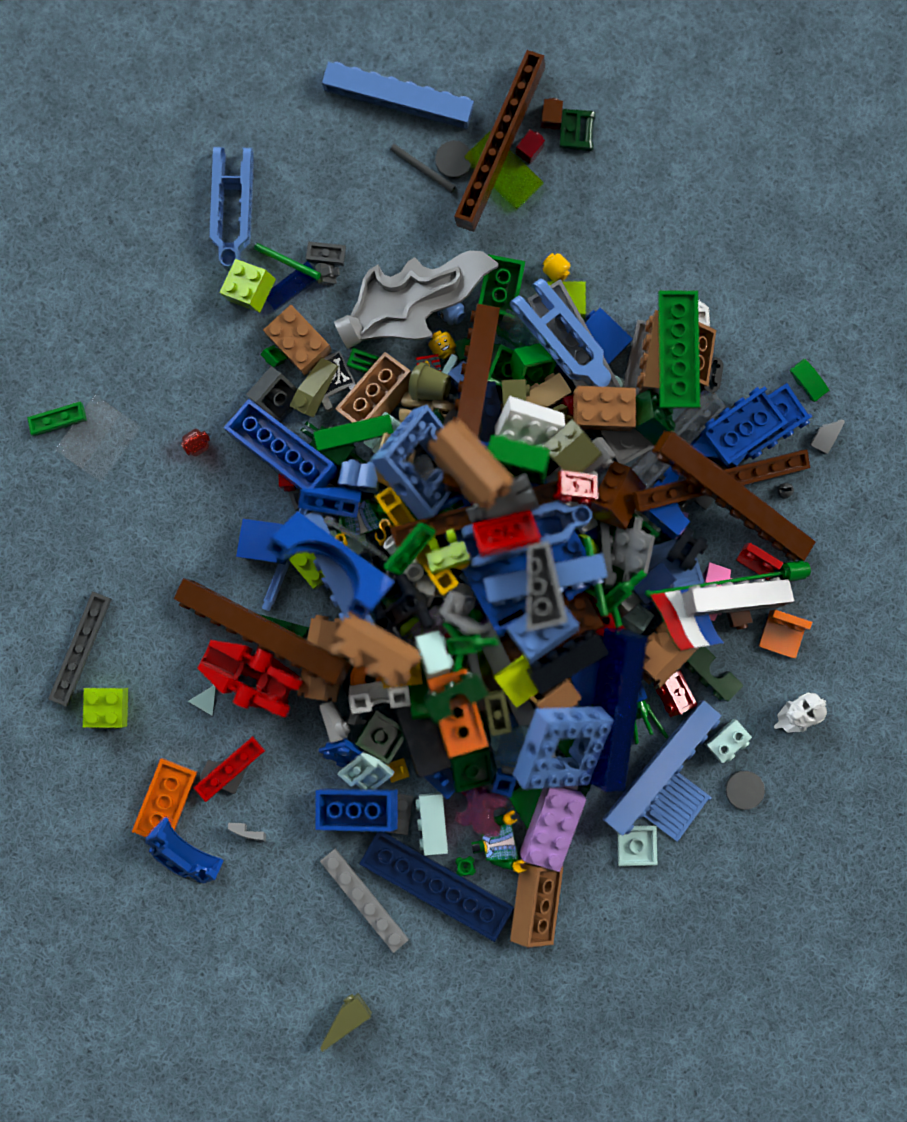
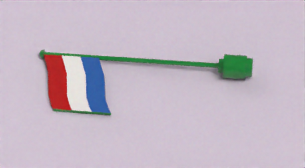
(699, 630)

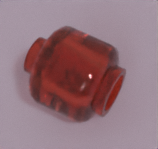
(195, 442)

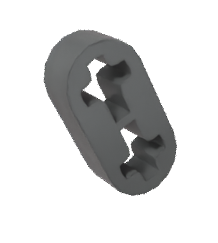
(717, 376)

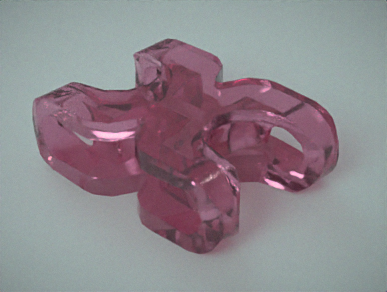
(481, 811)

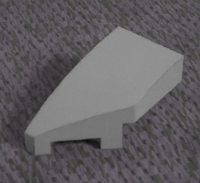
(827, 435)
(241, 830)

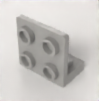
(456, 611)

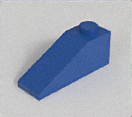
(331, 500)

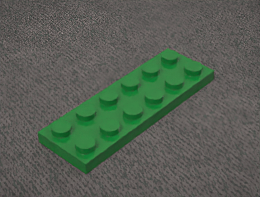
(678, 349)

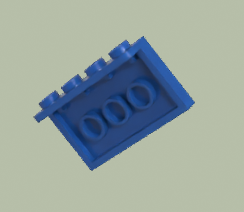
(792, 411)
(743, 426)

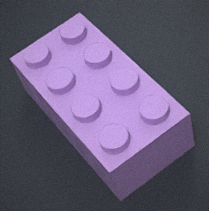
(552, 827)

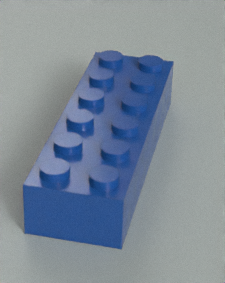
(280, 448)

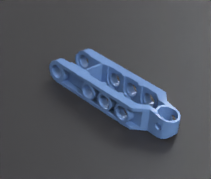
(230, 251)
(592, 373)
(570, 517)

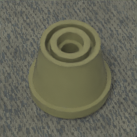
(428, 383)

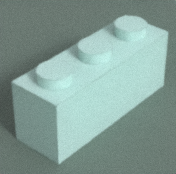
(432, 824)

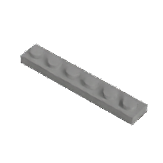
(364, 900)

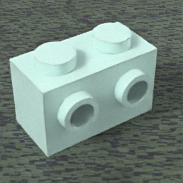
(433, 654)
(728, 741)

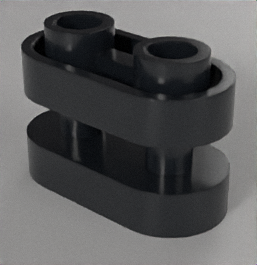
(698, 546)

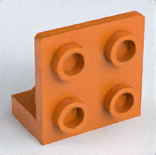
(783, 633)

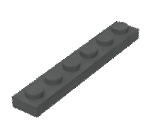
(80, 649)

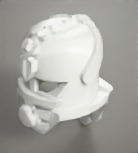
(801, 713)

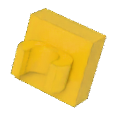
(400, 769)

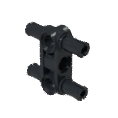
(403, 609)

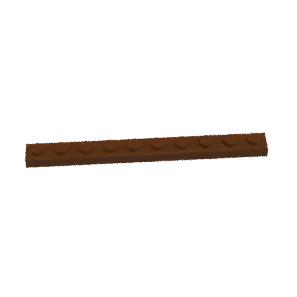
(744, 474)
(459, 517)

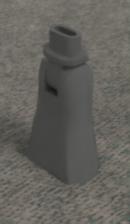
(518, 500)

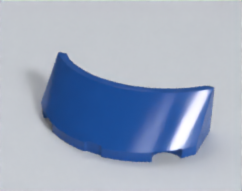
(180, 856)

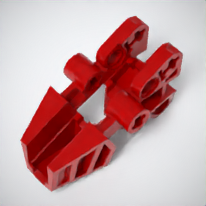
(226, 661)

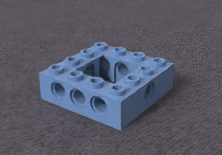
(420, 496)
(535, 763)

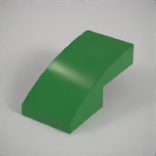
(809, 379)

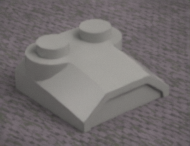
(334, 722)

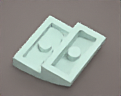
(366, 772)

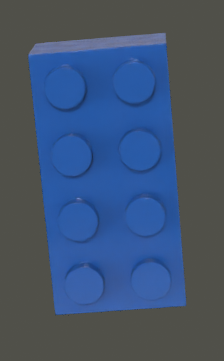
(357, 809)

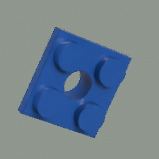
(341, 752)

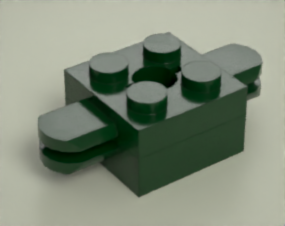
(335, 455)

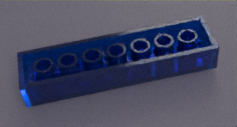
(618, 695)

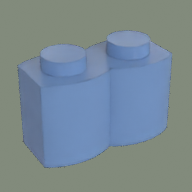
(359, 476)

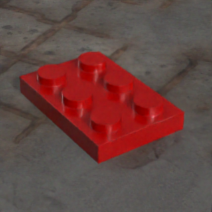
(506, 533)

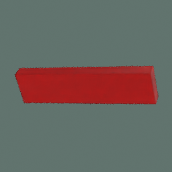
(229, 769)

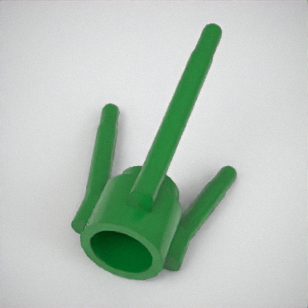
(642, 711)

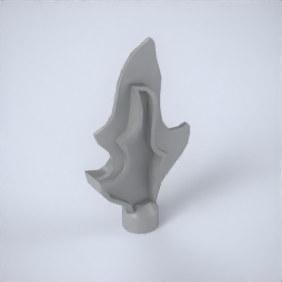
(404, 301)

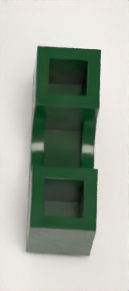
(470, 686)
(723, 687)

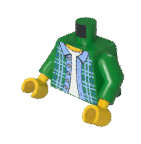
(366, 521)
(502, 849)

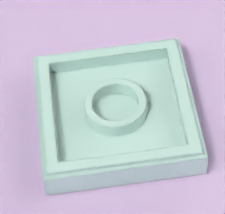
(638, 847)

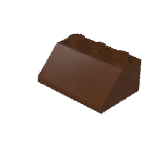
(615, 496)

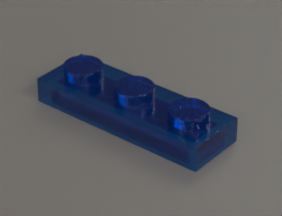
(289, 288)

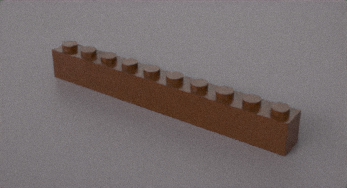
(500, 141)
(475, 375)
(733, 496)
(263, 632)

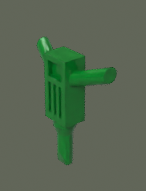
(619, 595)
(465, 644)

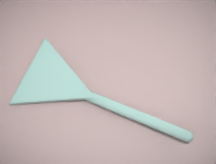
(205, 700)

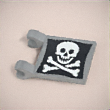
(340, 381)

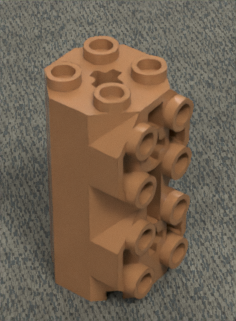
(470, 464)
(321, 634)
(375, 650)
(662, 657)

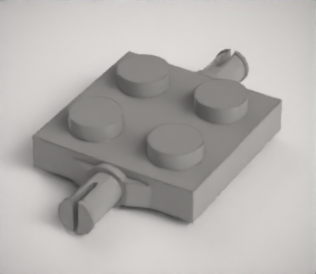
(632, 549)

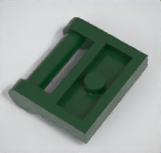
(571, 129)

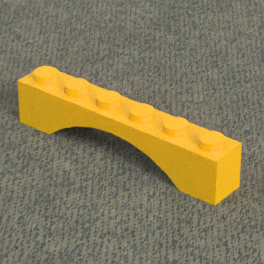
(400, 515)

